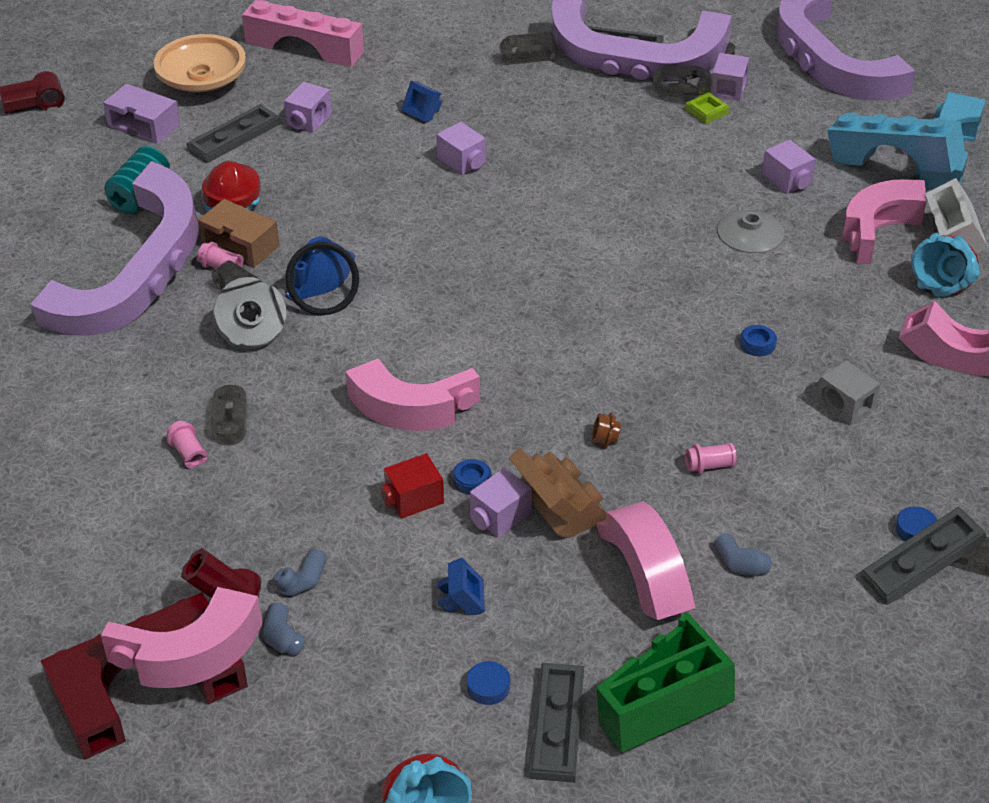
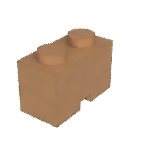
(240, 231)

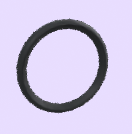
(289, 278)

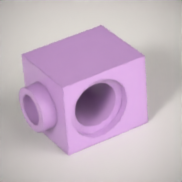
(729, 76)
(308, 107)

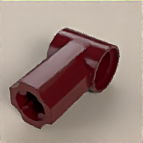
(33, 94)
(208, 573)

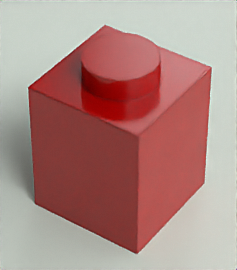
(413, 486)

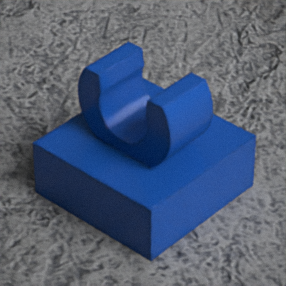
(421, 101)
(463, 588)

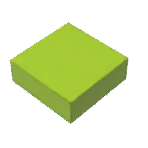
(707, 108)

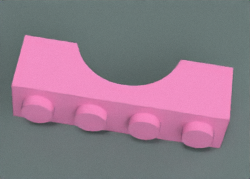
(334, 38)

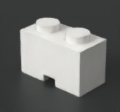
(956, 214)

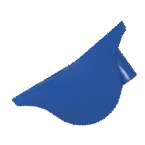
(319, 271)

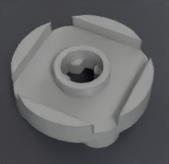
(260, 297)

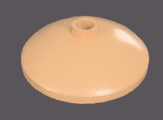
(199, 62)

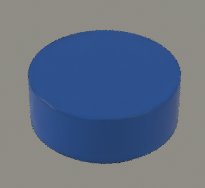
(758, 340)
(470, 474)
(912, 521)
(488, 683)

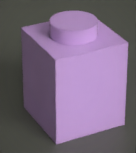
(461, 148)
(788, 166)
(500, 502)

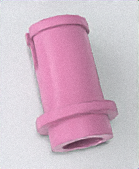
(212, 256)
(182, 437)
(710, 457)

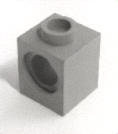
(848, 392)

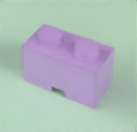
(142, 112)

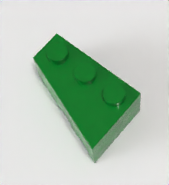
(666, 687)

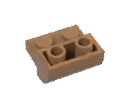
(558, 492)

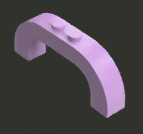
(635, 56)
(828, 65)
(145, 275)

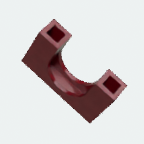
(82, 677)

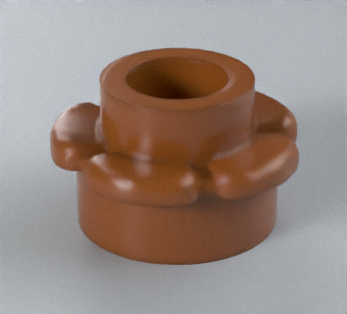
(605, 430)

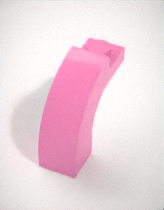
(878, 206)
(944, 342)
(407, 404)
(652, 557)
(190, 652)

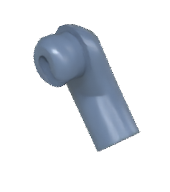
(742, 560)
(293, 583)
(279, 634)

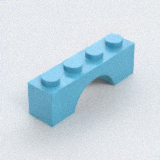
(955, 108)
(932, 143)

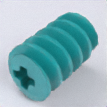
(119, 186)

